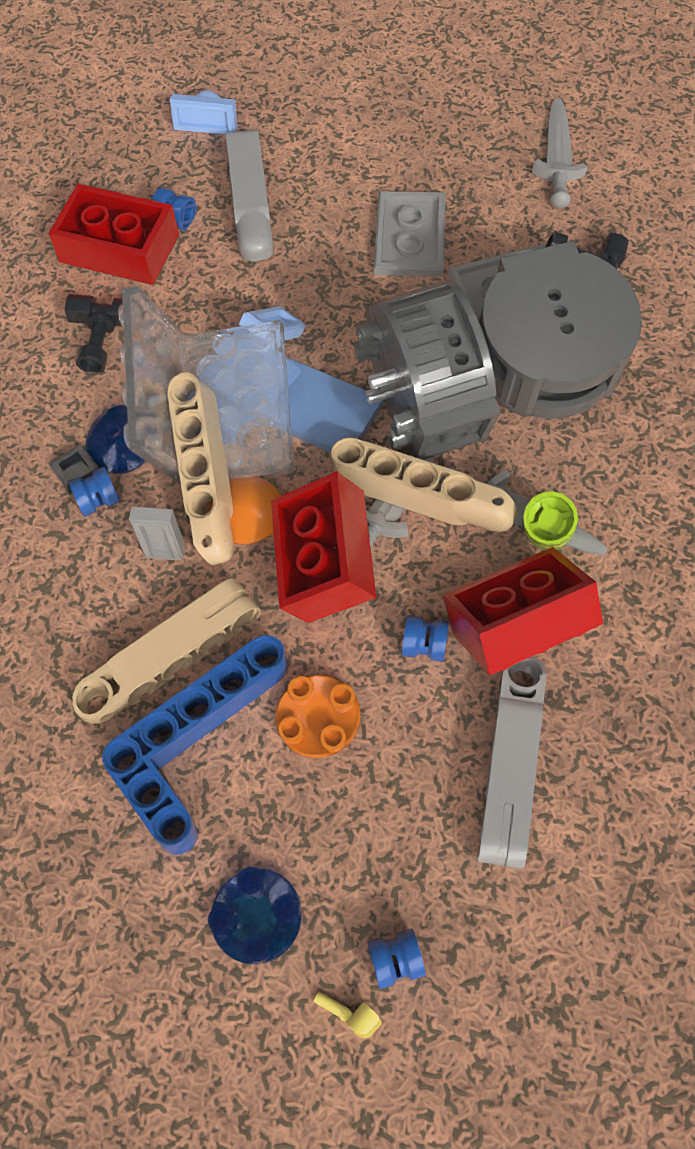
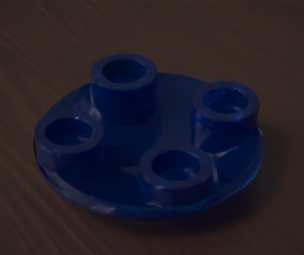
(255, 916)

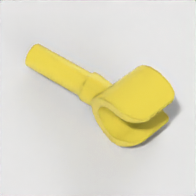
(362, 1021)

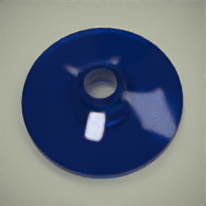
(109, 450)

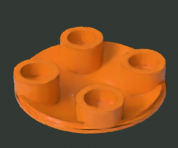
(251, 509)
(317, 715)

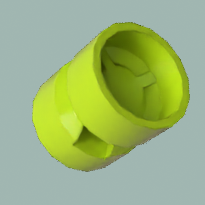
(550, 520)

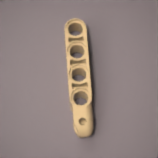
(191, 455)
(399, 480)
(165, 650)

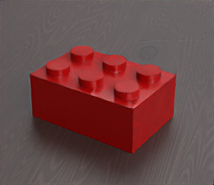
(114, 233)
(322, 548)
(523, 610)

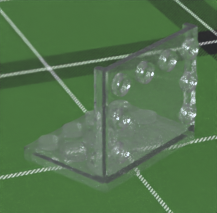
(238, 363)

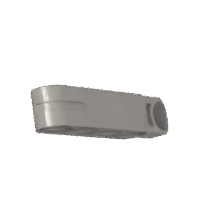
(249, 195)
(513, 768)

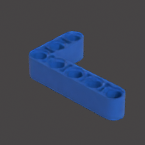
(187, 730)

